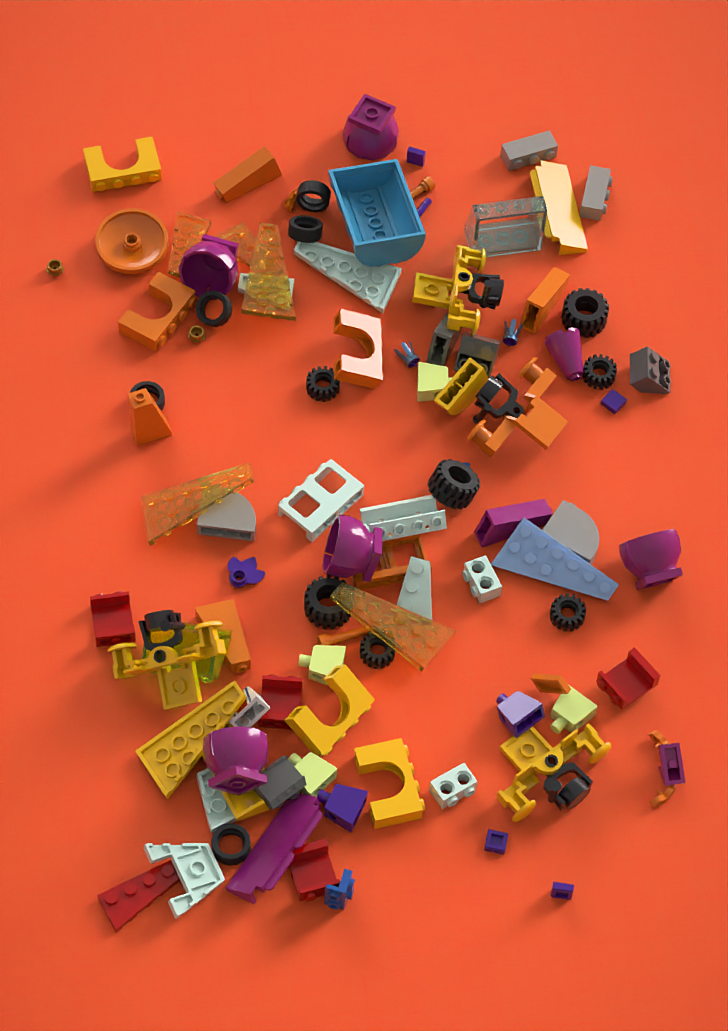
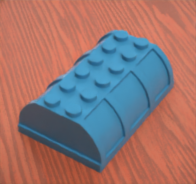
(378, 212)

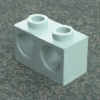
(486, 578)
(450, 782)

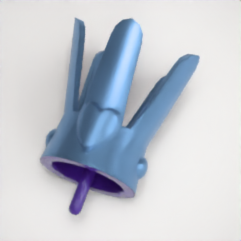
(510, 335)
(411, 359)

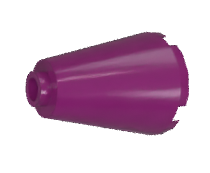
(566, 352)

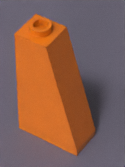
(247, 175)
(543, 300)
(146, 418)
(237, 654)

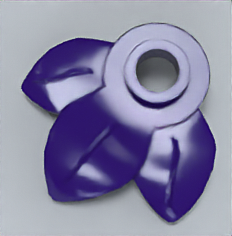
(245, 570)

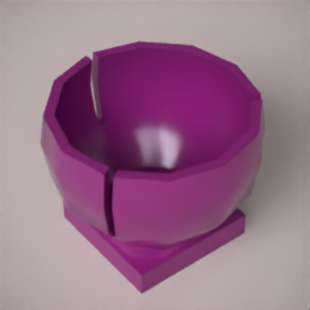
(371, 129)
(210, 264)
(352, 548)
(652, 558)
(236, 759)

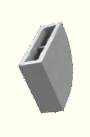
(229, 519)
(574, 530)

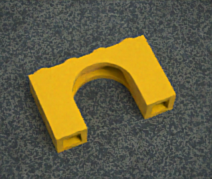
(104, 177)
(354, 702)
(391, 757)

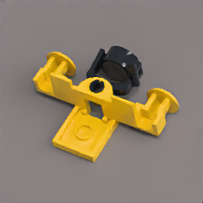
(434, 290)
(180, 685)
(534, 755)

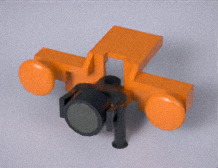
(540, 424)

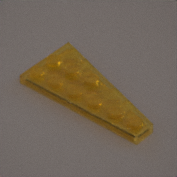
(268, 283)

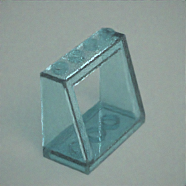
(511, 235)

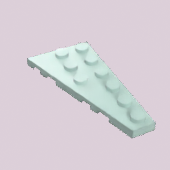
(368, 283)

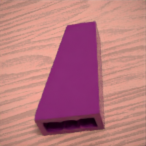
(501, 522)

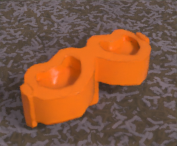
(291, 200)
(658, 738)
(662, 797)

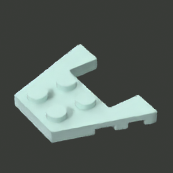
(195, 868)

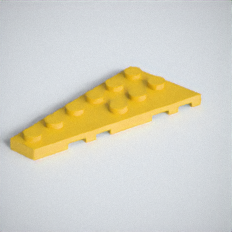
(180, 746)

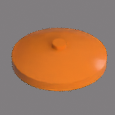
(131, 241)

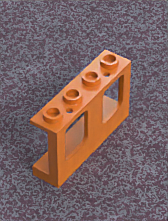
(390, 572)

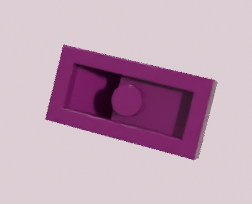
(671, 764)

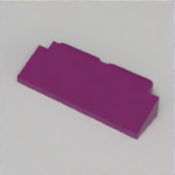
(275, 847)

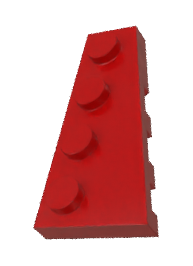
(130, 897)

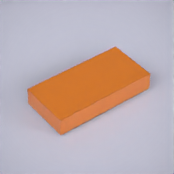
(550, 683)

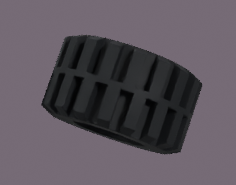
(587, 301)
(453, 484)
(321, 614)

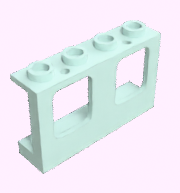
(330, 504)
(402, 517)

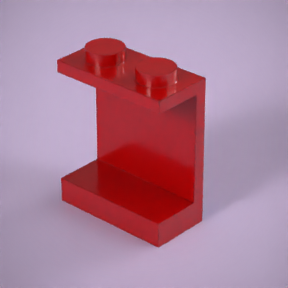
(112, 619)
(628, 679)
(282, 696)
(312, 870)

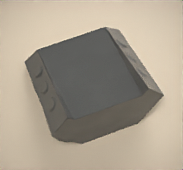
(282, 783)

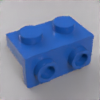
(337, 896)

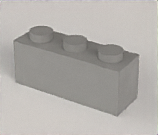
(529, 150)
(596, 193)

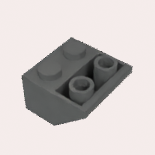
(480, 349)
(649, 372)

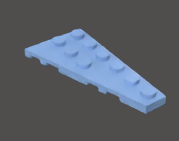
(544, 558)

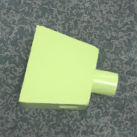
(430, 381)
(322, 661)
(571, 711)
(317, 772)

